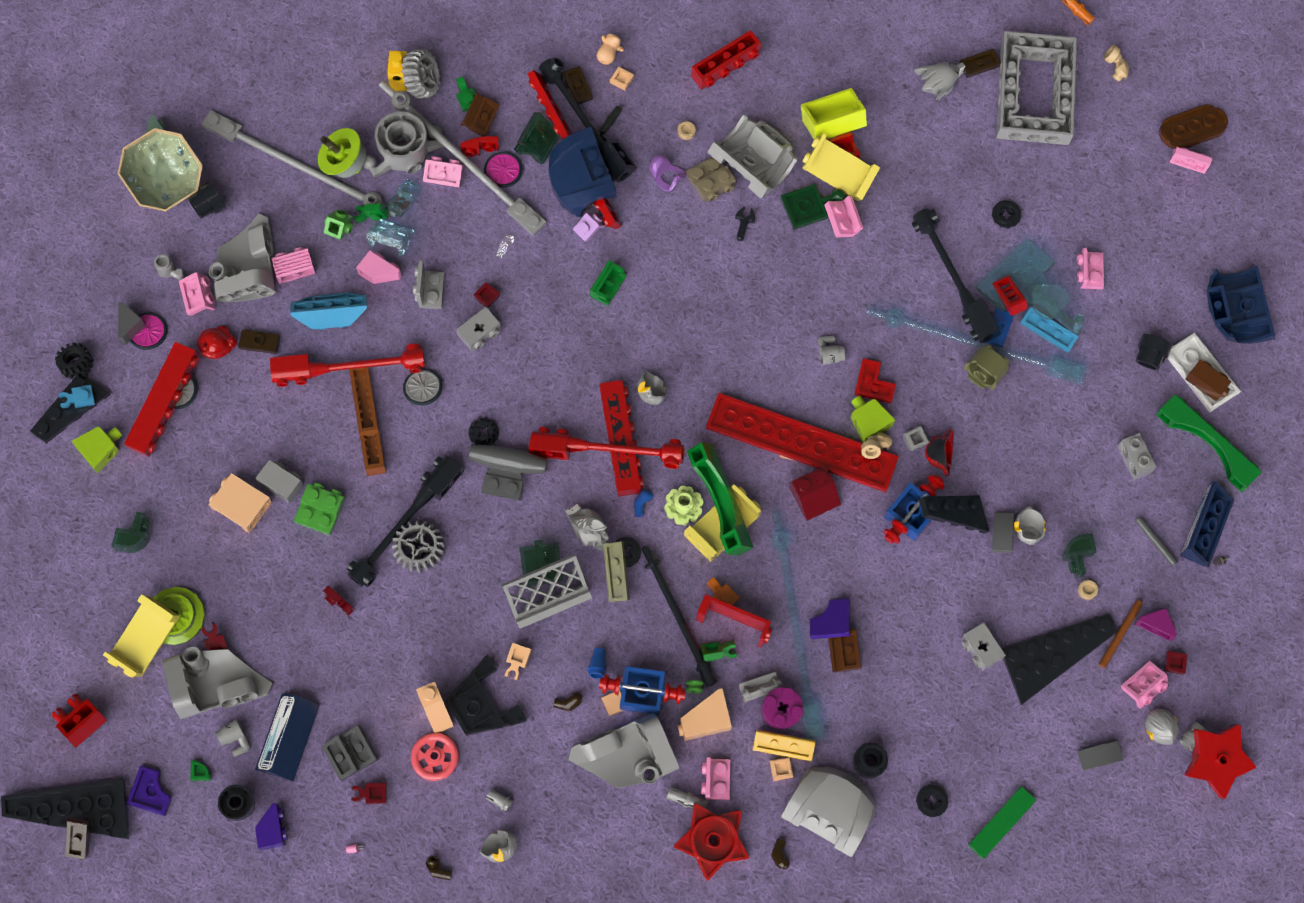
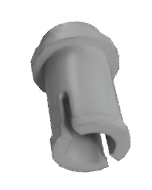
(499, 800)

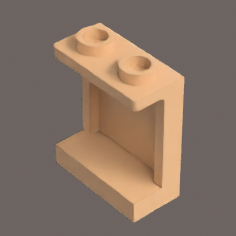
(240, 502)

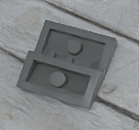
(350, 752)

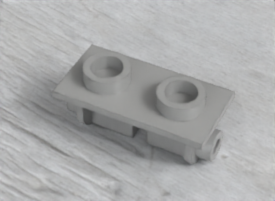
(759, 686)

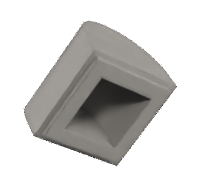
(915, 438)

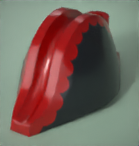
(940, 451)

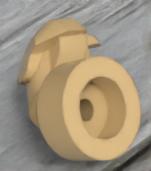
(1122, 68)
(873, 446)

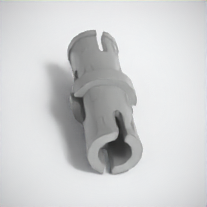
(685, 799)

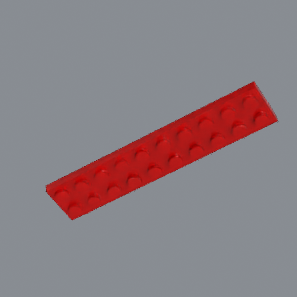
(800, 442)

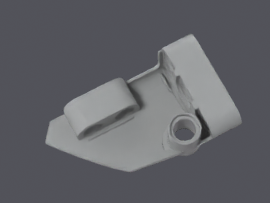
(245, 264)
(211, 681)
(627, 752)

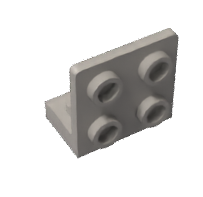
(428, 287)

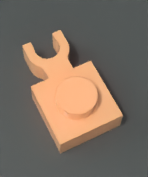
(518, 657)

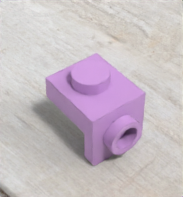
(589, 226)

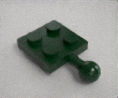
(806, 205)

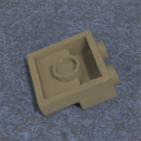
(711, 179)

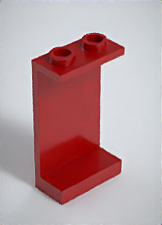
(737, 614)

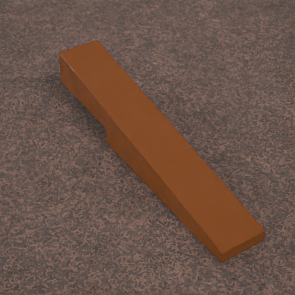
(367, 421)

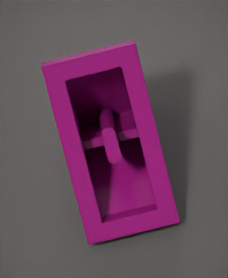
(1158, 623)

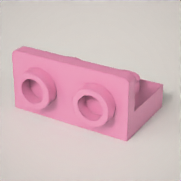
(1190, 159)
(443, 172)
(844, 217)
(1091, 269)
(197, 293)
(1146, 684)
(717, 779)

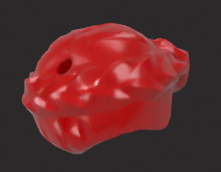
(218, 342)

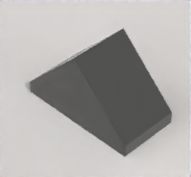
(128, 323)

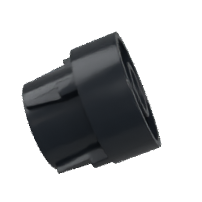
(207, 200)
(1152, 351)
(875, 751)
(241, 812)

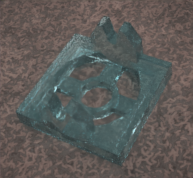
(401, 232)

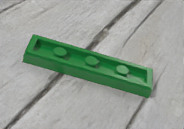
(1002, 822)

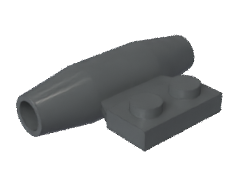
(505, 469)

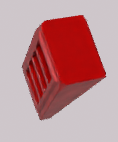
(1015, 305)

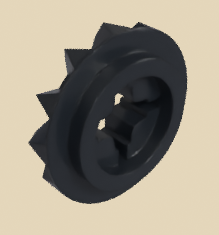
(1011, 208)
(483, 423)
(635, 550)
(938, 794)

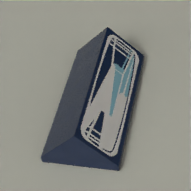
(1208, 525)
(287, 737)

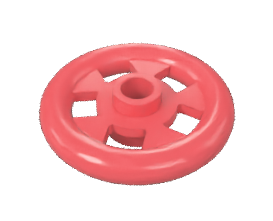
(447, 767)

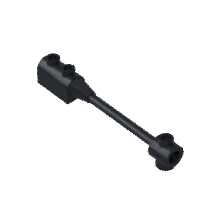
(612, 152)
(974, 311)
(434, 485)

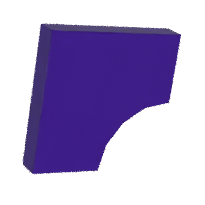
(833, 622)
(147, 792)

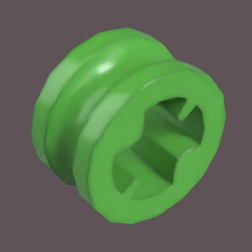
(694, 686)

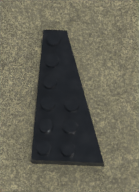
(1046, 657)
(97, 802)

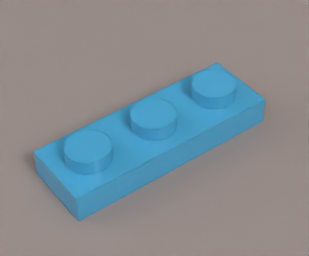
(1049, 330)

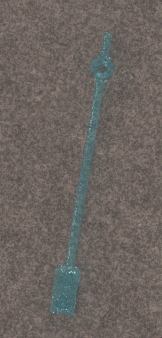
(1055, 366)
(812, 715)

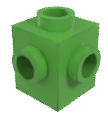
(338, 224)

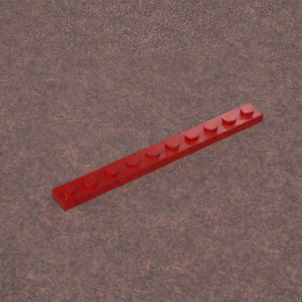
(562, 129)

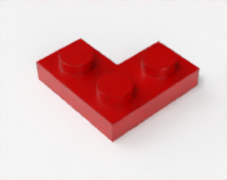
(869, 386)

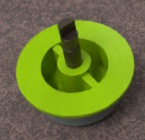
(341, 153)

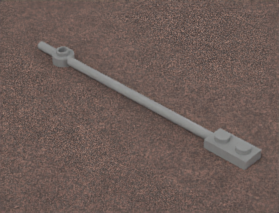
(231, 131)
(518, 209)

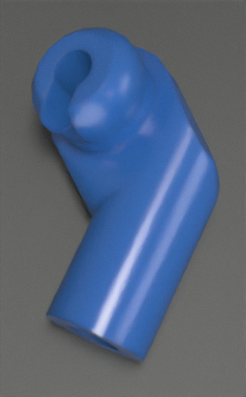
(640, 500)

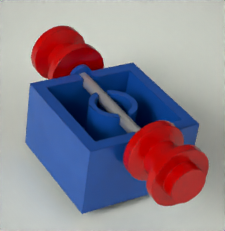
(906, 511)
(642, 690)

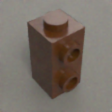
(1209, 380)

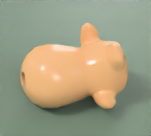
(608, 49)

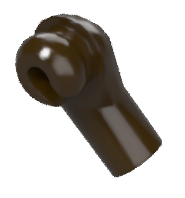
(570, 703)
(778, 855)
(435, 869)

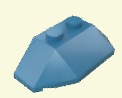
(329, 310)

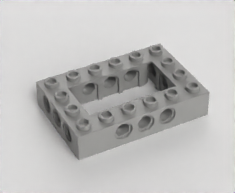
(1037, 47)

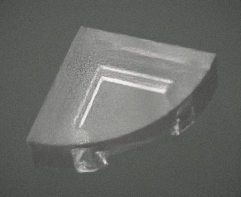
(507, 240)

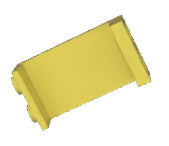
(839, 168)
(706, 532)
(142, 637)

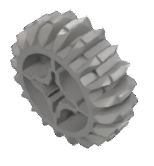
(421, 74)
(421, 530)

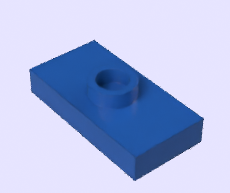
(1003, 321)

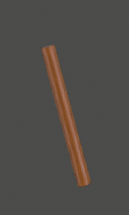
(1120, 634)

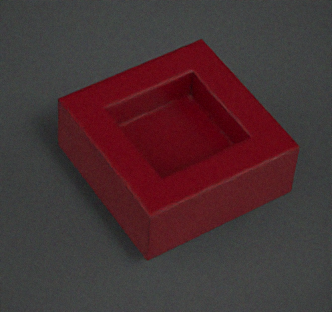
(486, 295)
(1175, 662)

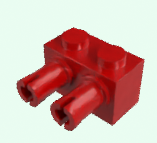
(80, 722)

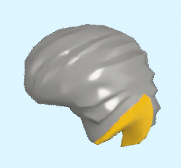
(651, 389)
(1030, 526)
(1161, 726)
(499, 846)

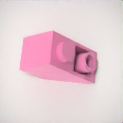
(377, 269)

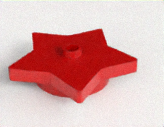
(1219, 758)
(725, 848)

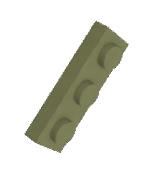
(616, 571)

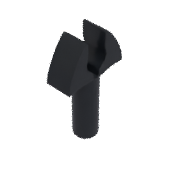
(744, 222)

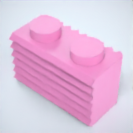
(293, 265)

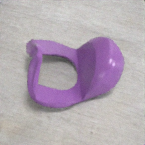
(661, 164)

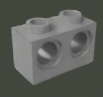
(1136, 456)

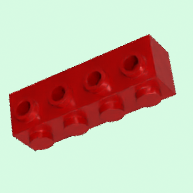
(725, 60)

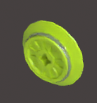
(188, 608)

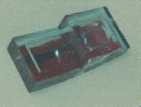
(403, 198)

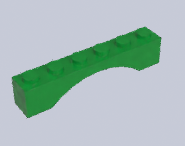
(1238, 468)
(732, 527)

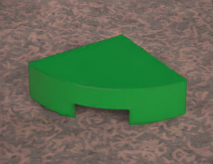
(199, 772)

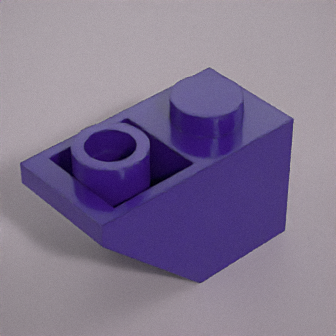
(270, 830)

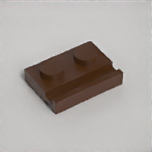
(480, 115)
(845, 653)

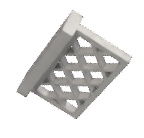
(555, 603)

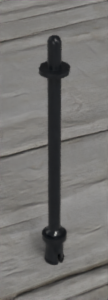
(702, 667)

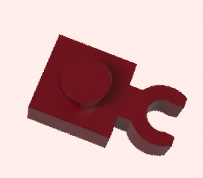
(334, 598)
(214, 641)
(373, 794)

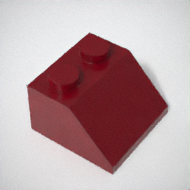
(815, 493)

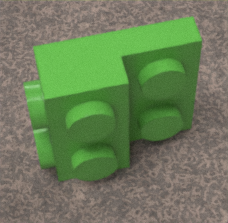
(319, 508)

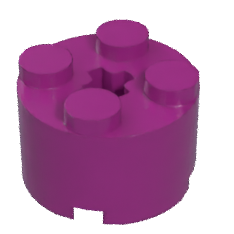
(778, 719)

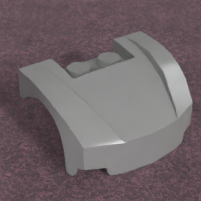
(757, 154)
(832, 807)

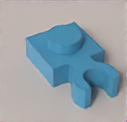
(80, 396)

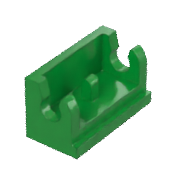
(608, 283)

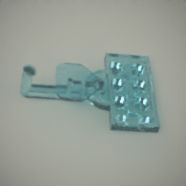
(1027, 270)

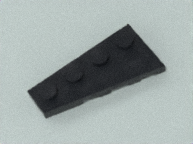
(57, 418)
(957, 510)

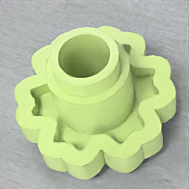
(683, 505)

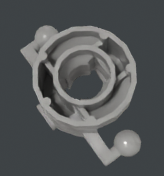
(401, 158)

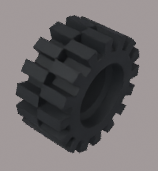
(69, 353)

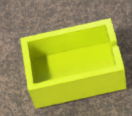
(834, 114)

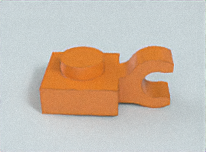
(723, 593)

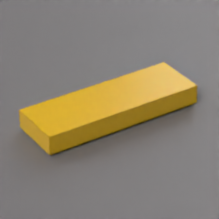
(784, 745)

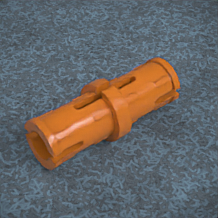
(1080, 11)

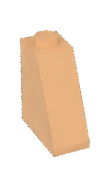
(434, 707)
(706, 718)

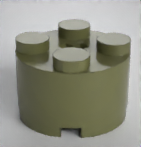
(986, 367)

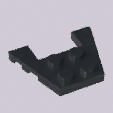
(475, 709)

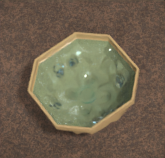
(160, 169)

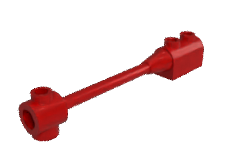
(299, 368)
(560, 445)

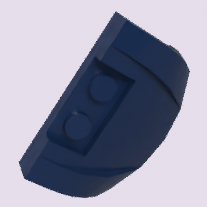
(579, 172)
(1240, 306)

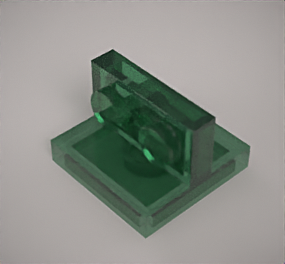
(537, 138)
(537, 557)

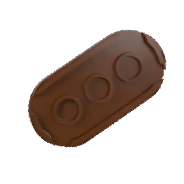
(1193, 127)

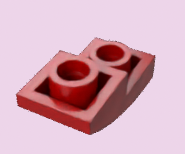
(473, 146)

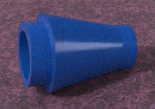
(597, 665)

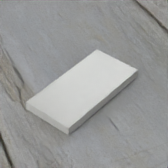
(1185, 357)

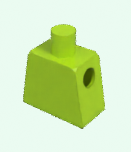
(870, 418)
(98, 447)

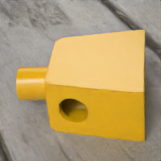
(395, 68)

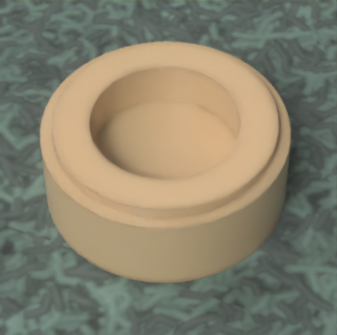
(686, 130)
(1087, 589)

